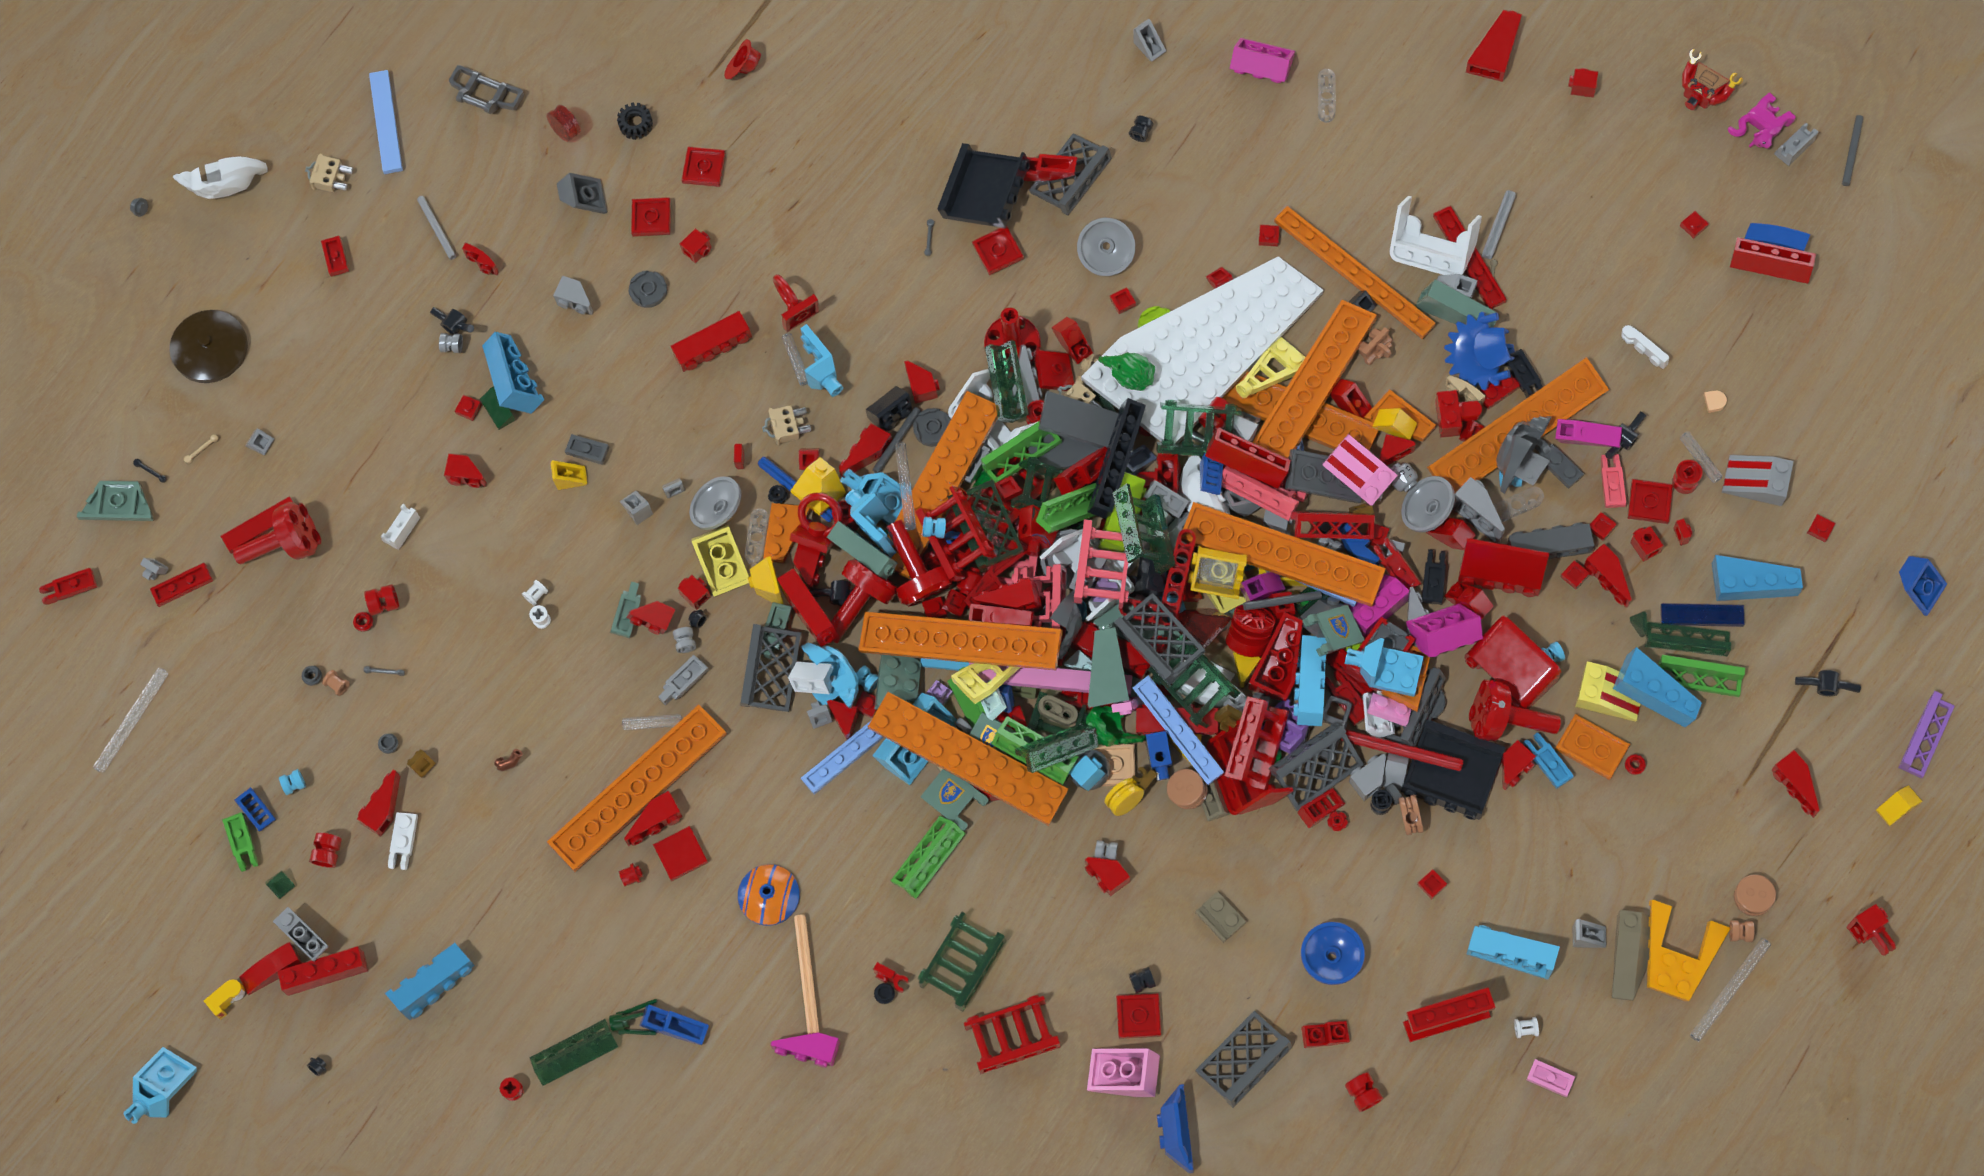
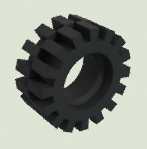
(639, 129)

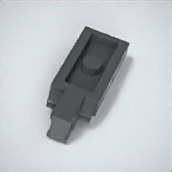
(1559, 464)

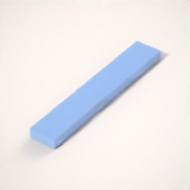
(385, 122)
(1178, 730)
(841, 759)

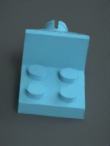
(822, 372)
(882, 486)
(867, 512)
(1387, 667)
(158, 1084)

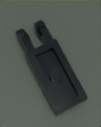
(1524, 373)
(1434, 579)

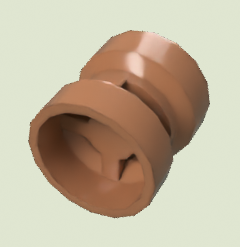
(1741, 931)

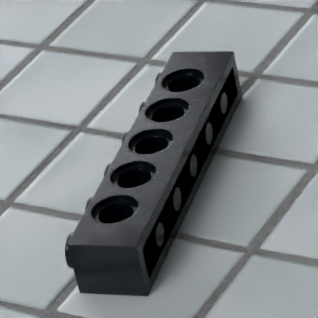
(1116, 457)

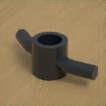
(453, 321)
(1628, 435)
(838, 592)
(1828, 683)

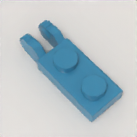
(1549, 762)

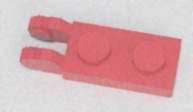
(1613, 483)

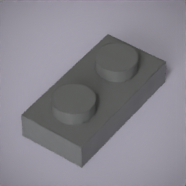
(587, 449)

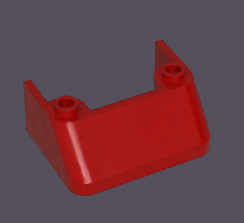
(1237, 794)

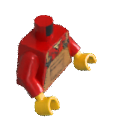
(1704, 85)

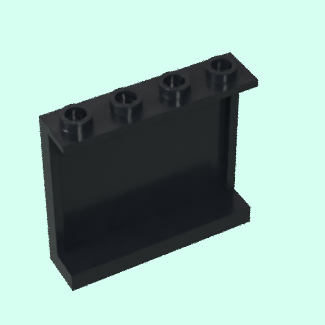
(983, 187)
(1454, 790)

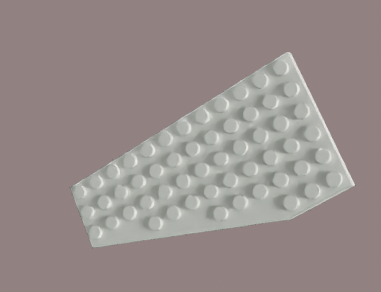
(1208, 343)

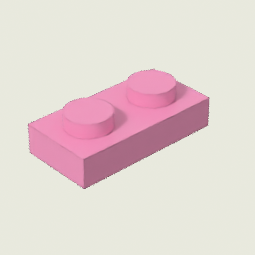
(1128, 706)
(1388, 709)
(1550, 1078)

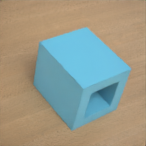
(1087, 772)

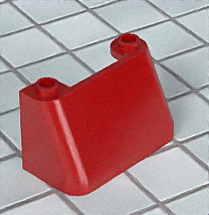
(1515, 661)

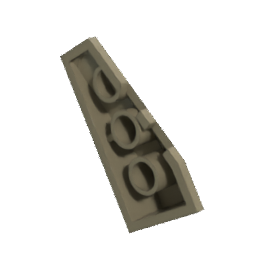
(1630, 953)

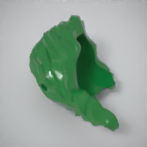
(1130, 370)
(1109, 727)

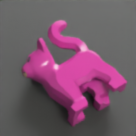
(1764, 119)

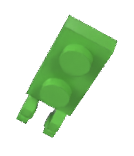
(240, 839)

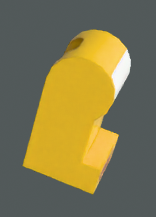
(224, 997)

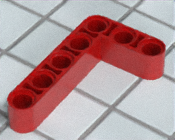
(1171, 587)

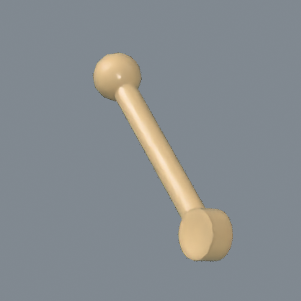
(188, 459)

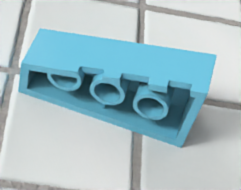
(1311, 682)
(1513, 951)

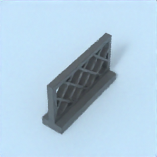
(1084, 178)
(1143, 645)
(753, 663)
(1417, 719)
(1312, 749)
(1256, 1071)

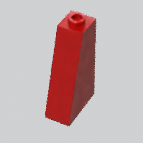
(1494, 50)
(807, 607)

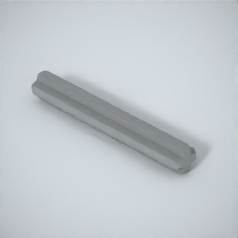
(1498, 224)

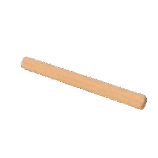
(806, 974)

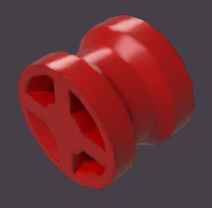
(514, 1092)

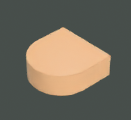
(1715, 401)

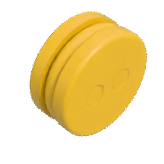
(1124, 797)

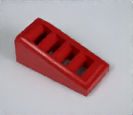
(1311, 816)

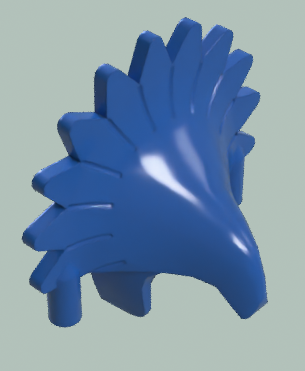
(1479, 351)

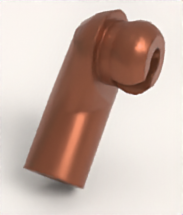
(503, 765)

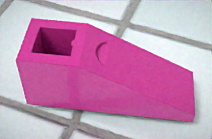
(1588, 433)
(813, 1047)

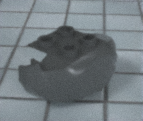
(1517, 454)
(1069, 616)

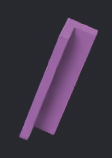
(1921, 730)

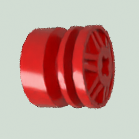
(1250, 631)

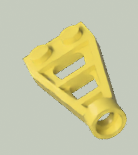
(1284, 354)
(974, 686)

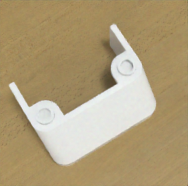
(1429, 252)
(977, 385)
(1067, 552)

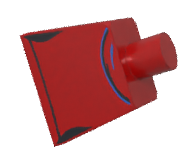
(1032, 533)

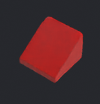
(1219, 277)
(1469, 429)
(807, 457)

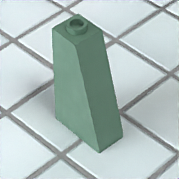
(1449, 304)
(862, 550)
(1107, 671)

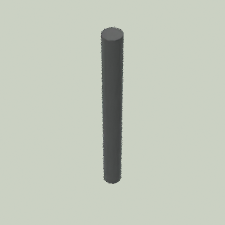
(1852, 150)
(897, 439)
(1282, 600)

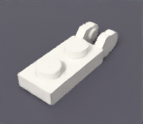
(1644, 345)
(402, 839)

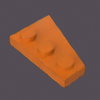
(1391, 401)
(781, 524)
(1409, 701)

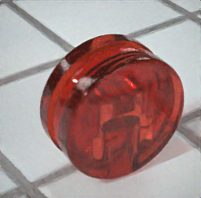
(563, 123)

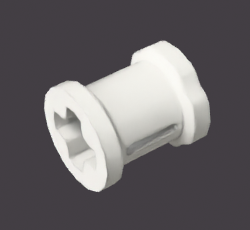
(533, 599)
(544, 620)
(1534, 1030)

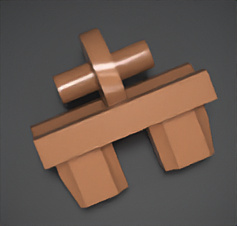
(1377, 347)

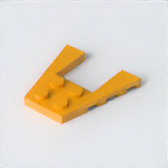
(1674, 972)

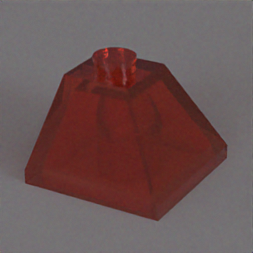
(1203, 624)

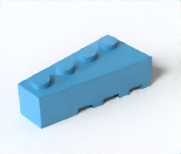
(510, 375)
(1753, 580)
(1656, 689)
(430, 982)

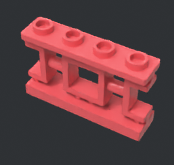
(1275, 500)
(1055, 575)

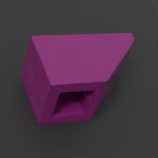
(1261, 586)

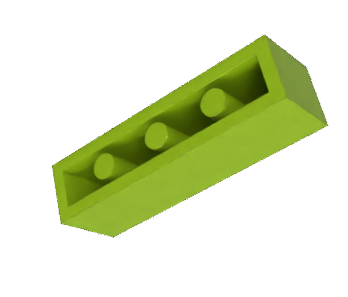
(1112, 523)

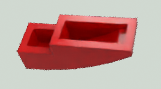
(1050, 167)
(1081, 472)
(266, 969)

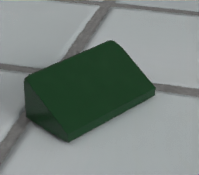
(500, 415)

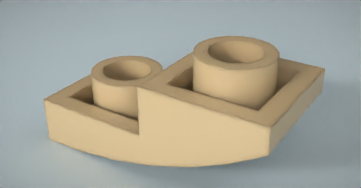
(1464, 388)

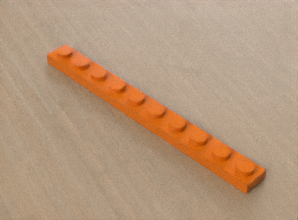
(1354, 272)

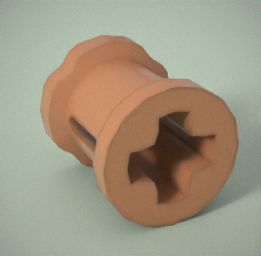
(335, 682)

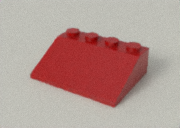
(1502, 567)

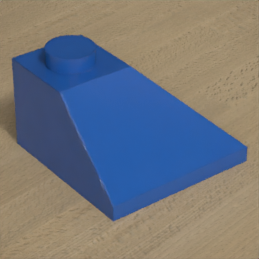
(1922, 582)

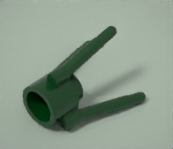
(620, 1020)

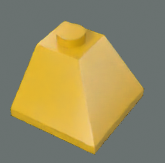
(819, 478)
(765, 582)

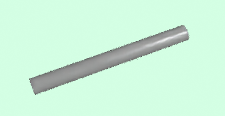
(436, 227)

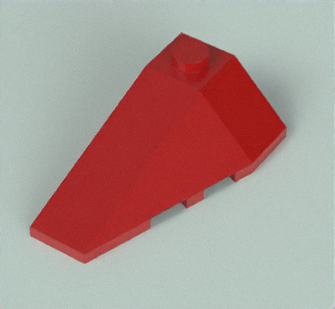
(1278, 664)

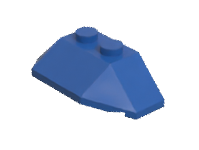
(1176, 1130)

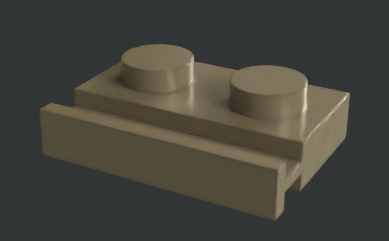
(1220, 917)

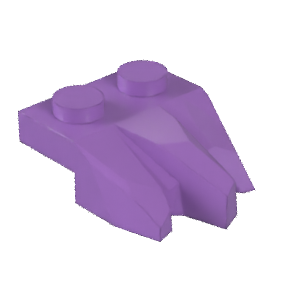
(1293, 734)

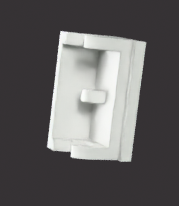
(401, 527)
(811, 677)
(1375, 725)

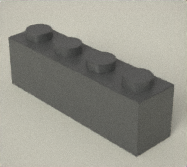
(1556, 541)

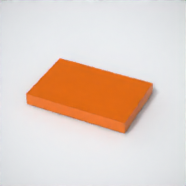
(1592, 747)

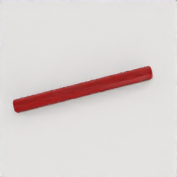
(1404, 750)

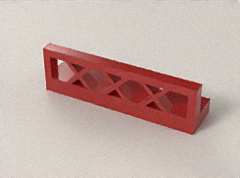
(1330, 517)

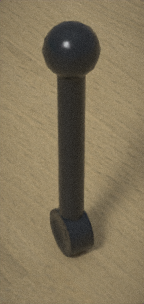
(137, 463)

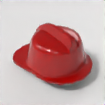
(743, 61)

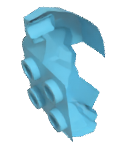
(846, 679)

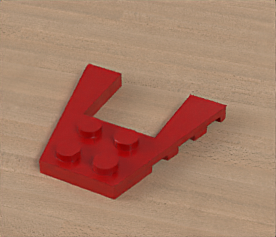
(990, 581)

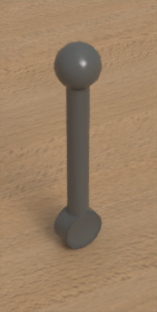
(930, 223)
(367, 669)

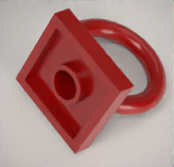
(797, 309)
(813, 533)

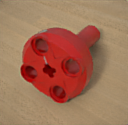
(1008, 329)
(292, 531)
(923, 582)
(867, 585)
(1493, 712)

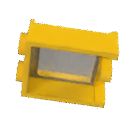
(1217, 572)

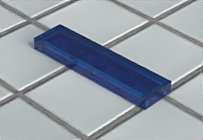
(1702, 615)

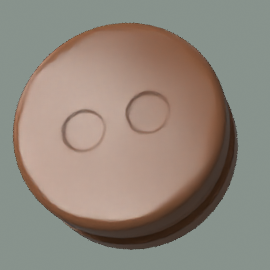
(1187, 789)
(1411, 815)
(1754, 895)

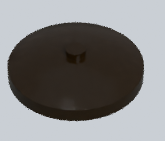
(208, 346)

